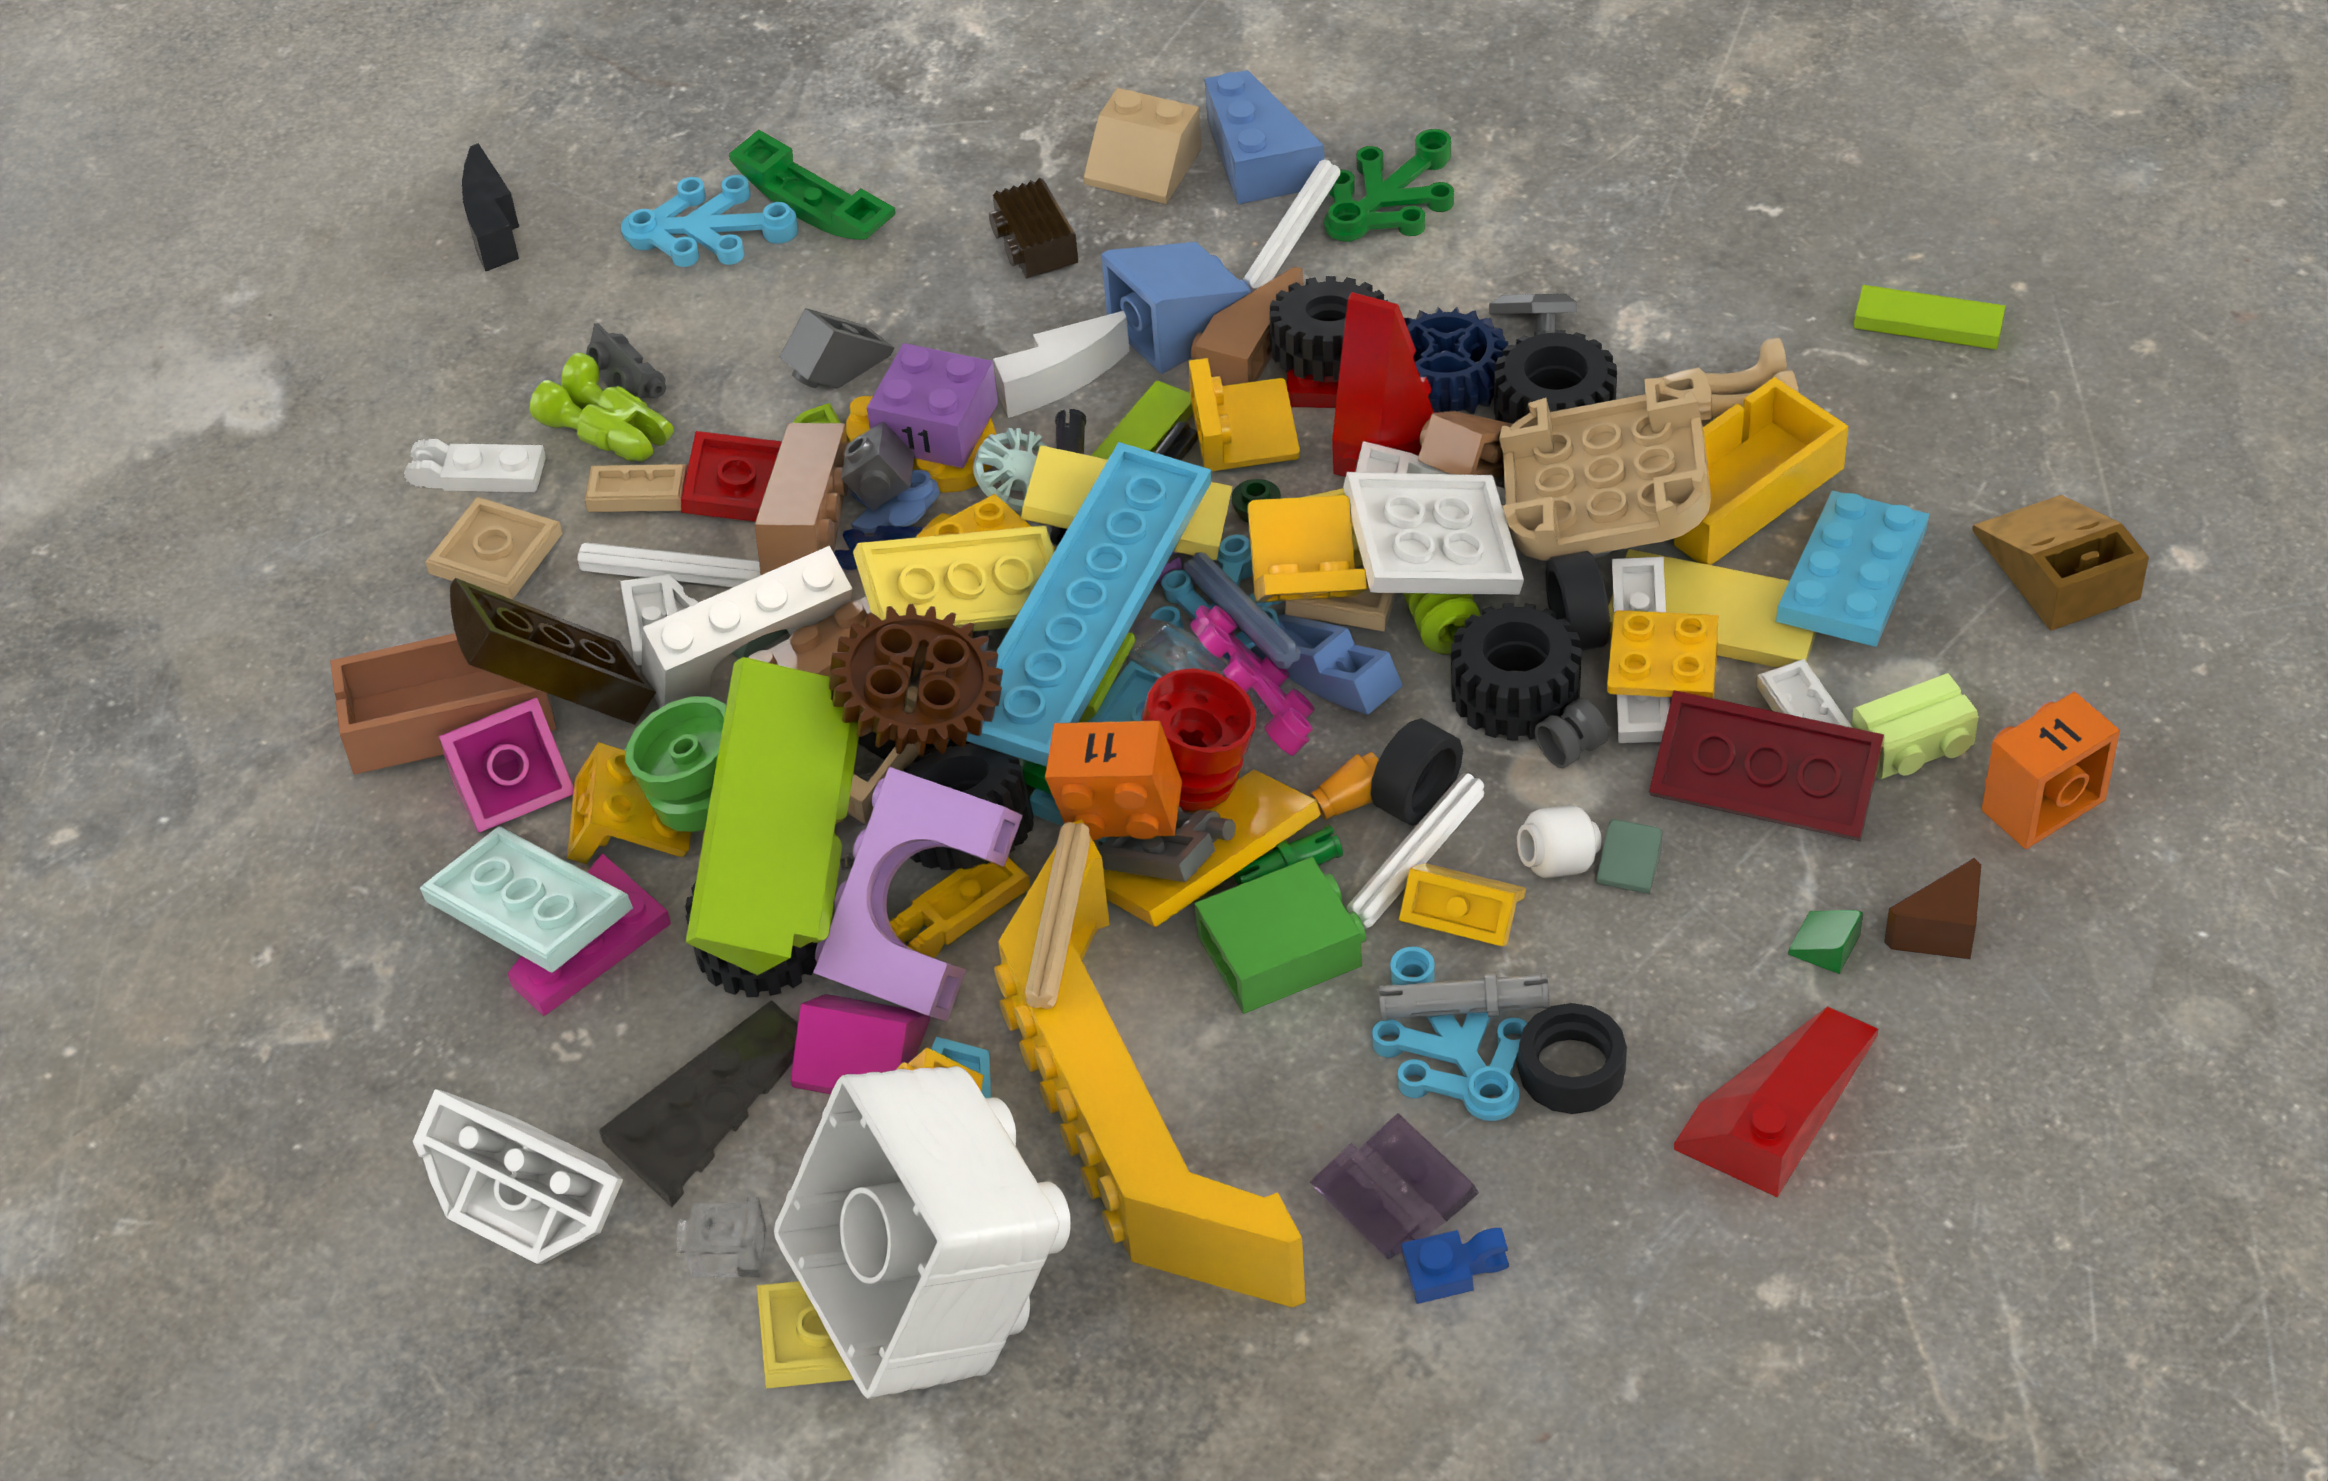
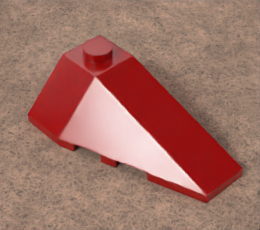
(1378, 384)

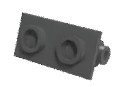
(623, 365)

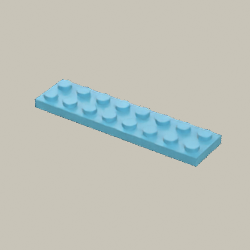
(1089, 597)

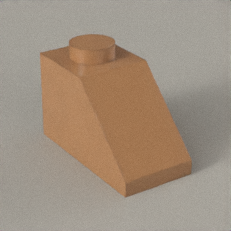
(1462, 444)

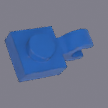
(1445, 1266)

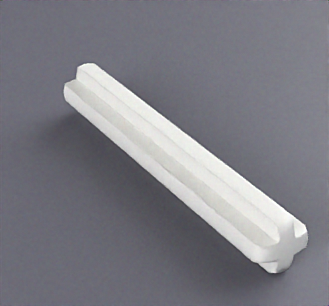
(1292, 225)
(681, 566)
(1416, 848)

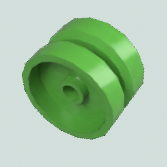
(676, 759)

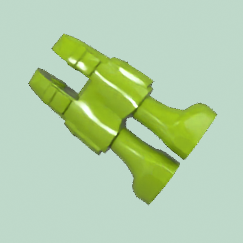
(602, 418)

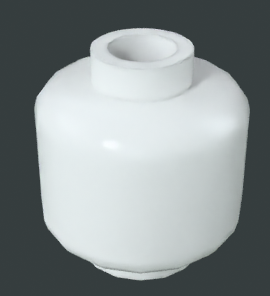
(1558, 841)

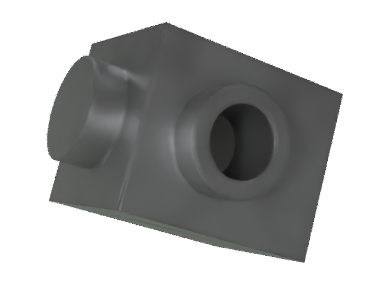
(877, 465)

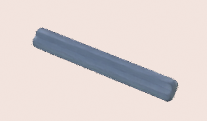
(1243, 610)

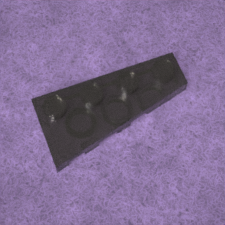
(690, 1112)

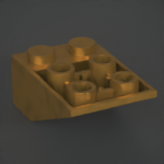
(2066, 559)

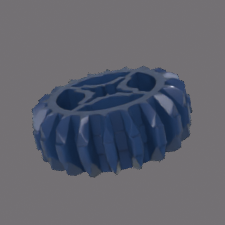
(1447, 354)

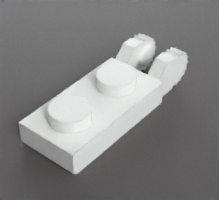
(475, 466)

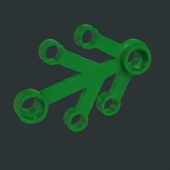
(1352, 219)

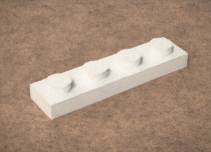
(1640, 587)

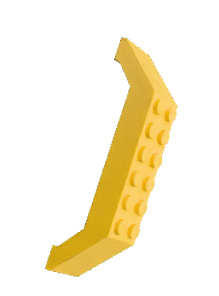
(1110, 1120)

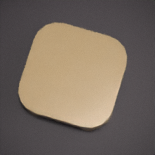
(1605, 473)

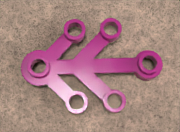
(1290, 710)

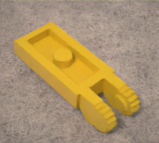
(958, 905)

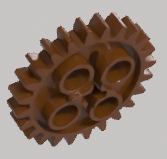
(877, 668)

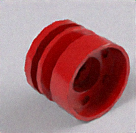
(1207, 731)

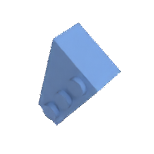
(1258, 138)

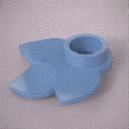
(902, 509)

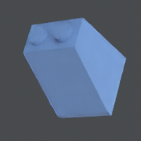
(1167, 296)

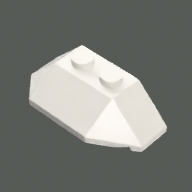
(512, 1179)

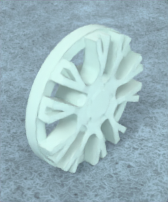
(1013, 464)

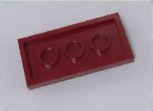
(1767, 765)

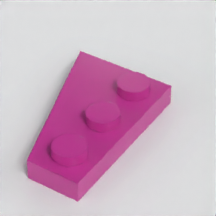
(640, 924)

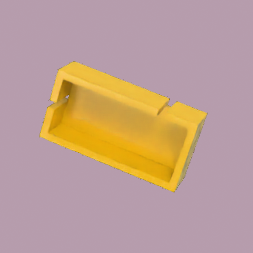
(1783, 457)

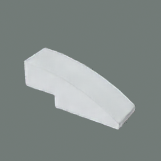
(1060, 362)

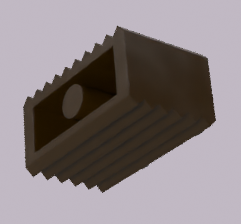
(1033, 229)

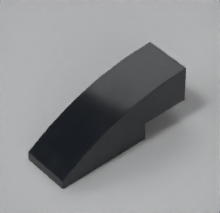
(488, 210)

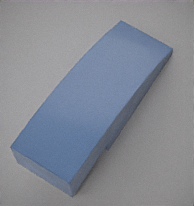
(1338, 668)

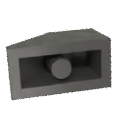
(832, 349)

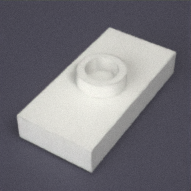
(1799, 693)

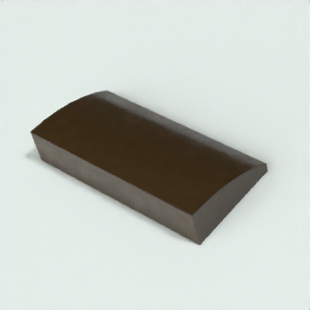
(547, 653)

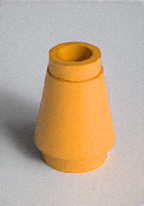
(1347, 787)

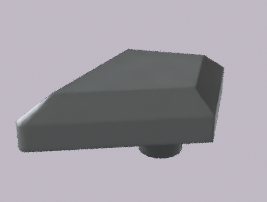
(1543, 304)

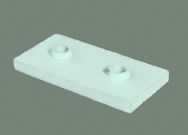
(526, 898)

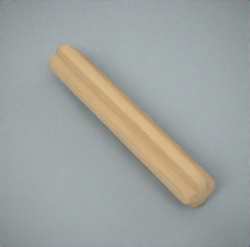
(1057, 916)

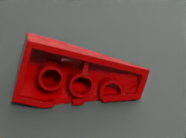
(1775, 1106)

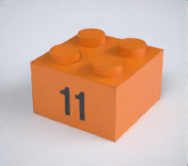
(2049, 769)
(1115, 778)

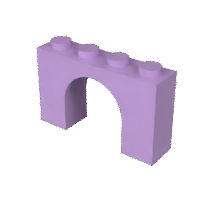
(906, 819)

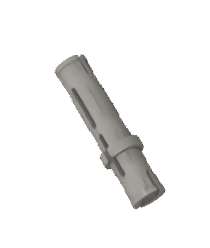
(1464, 996)

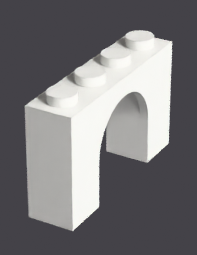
(689, 644)

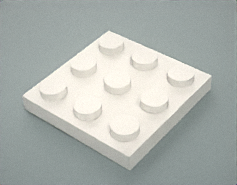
(1432, 533)

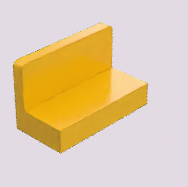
(1460, 903)

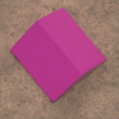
(506, 765)
(852, 1037)

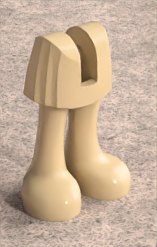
(1720, 392)

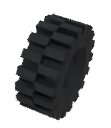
(1310, 325)

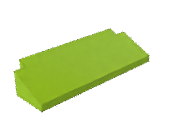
(772, 818)

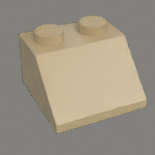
(1143, 145)

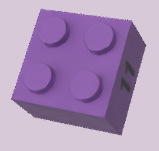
(936, 402)

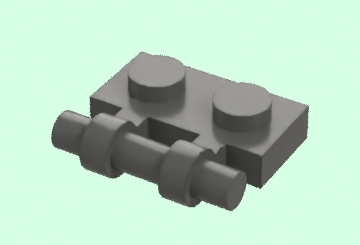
(1169, 856)

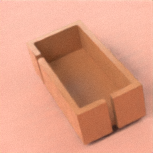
(409, 694)

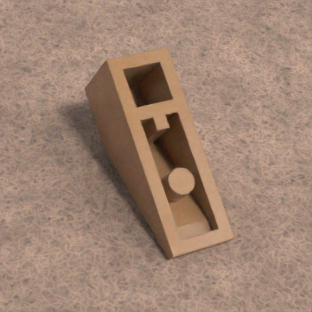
(1240, 334)

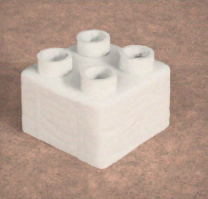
(918, 1227)

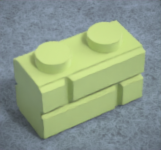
(1919, 725)

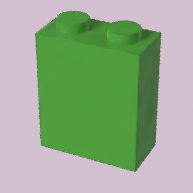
(1279, 934)

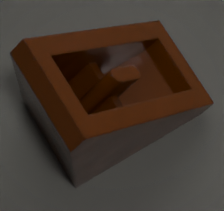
(1939, 916)

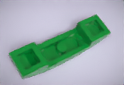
(814, 200)

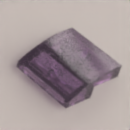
(1394, 1187)

